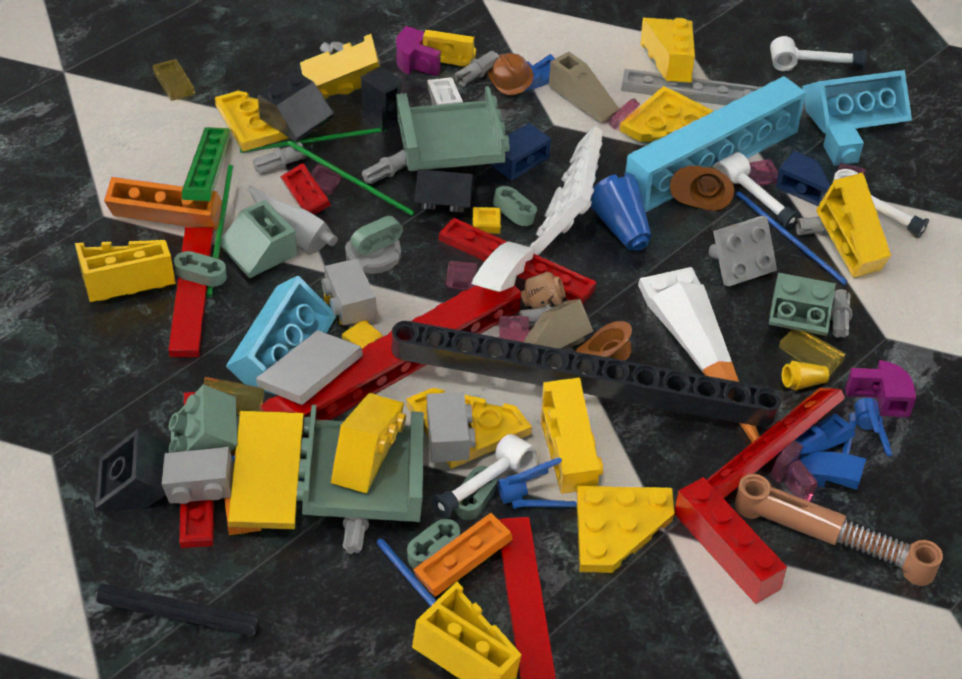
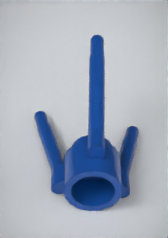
(868, 418)
(514, 488)

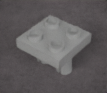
(744, 250)

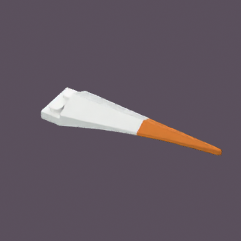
(687, 313)

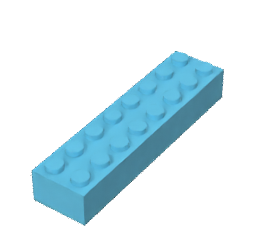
(741, 127)

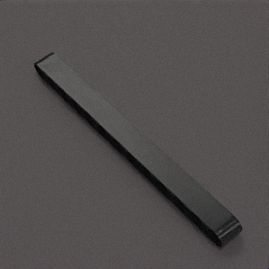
(445, 349)

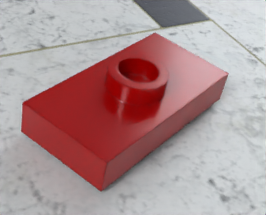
(305, 190)

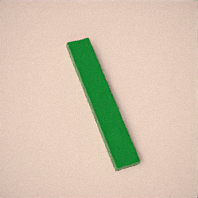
(206, 164)

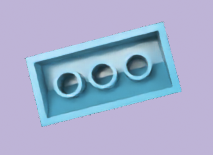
(859, 100)
(282, 324)

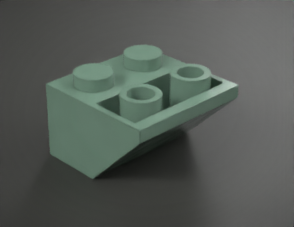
(259, 239)
(802, 304)
(204, 422)

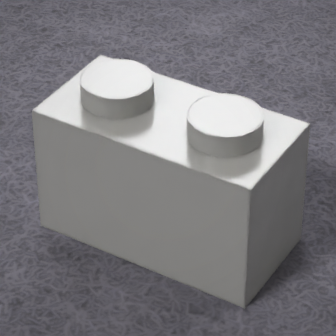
(349, 292)
(448, 427)
(198, 475)

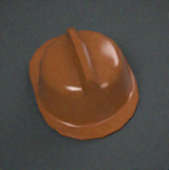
(511, 74)
(702, 187)
(610, 341)

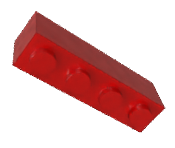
(730, 540)

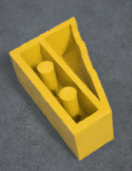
(671, 47)
(343, 70)
(854, 225)
(124, 269)
(569, 435)
(366, 441)
(463, 640)

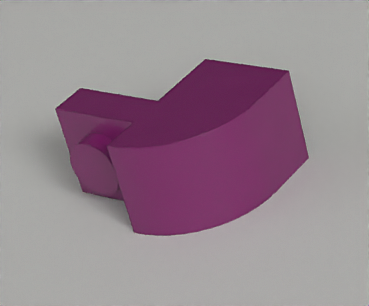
(413, 55)
(888, 384)

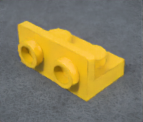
(453, 47)

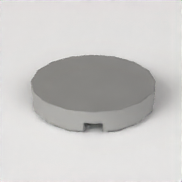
(377, 261)

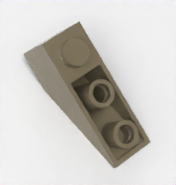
(580, 85)
(561, 326)

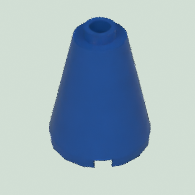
(622, 210)

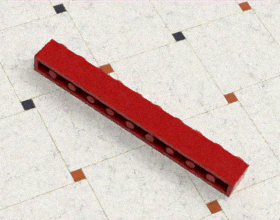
(378, 368)

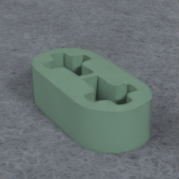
(514, 206)
(376, 235)
(200, 268)
(480, 497)
(431, 541)

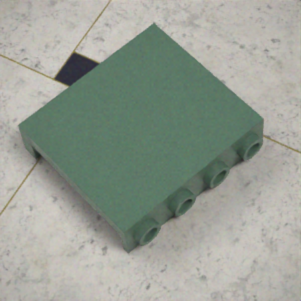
(452, 133)
(394, 492)

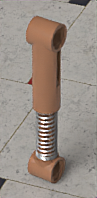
(757, 498)

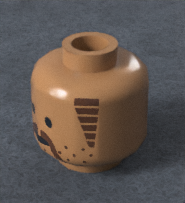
(543, 290)

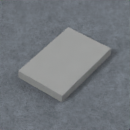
(309, 367)

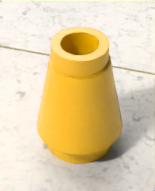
(803, 375)

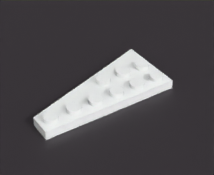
(576, 192)

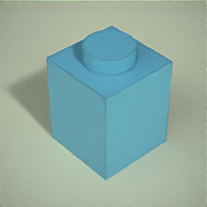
(843, 144)

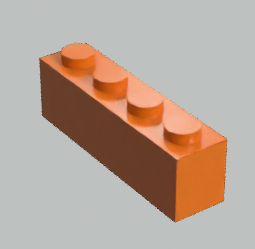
(160, 204)

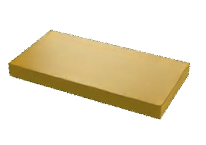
(266, 470)

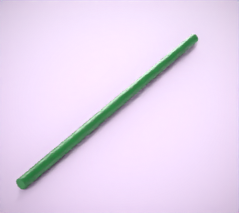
(315, 139)
(351, 178)
(221, 220)

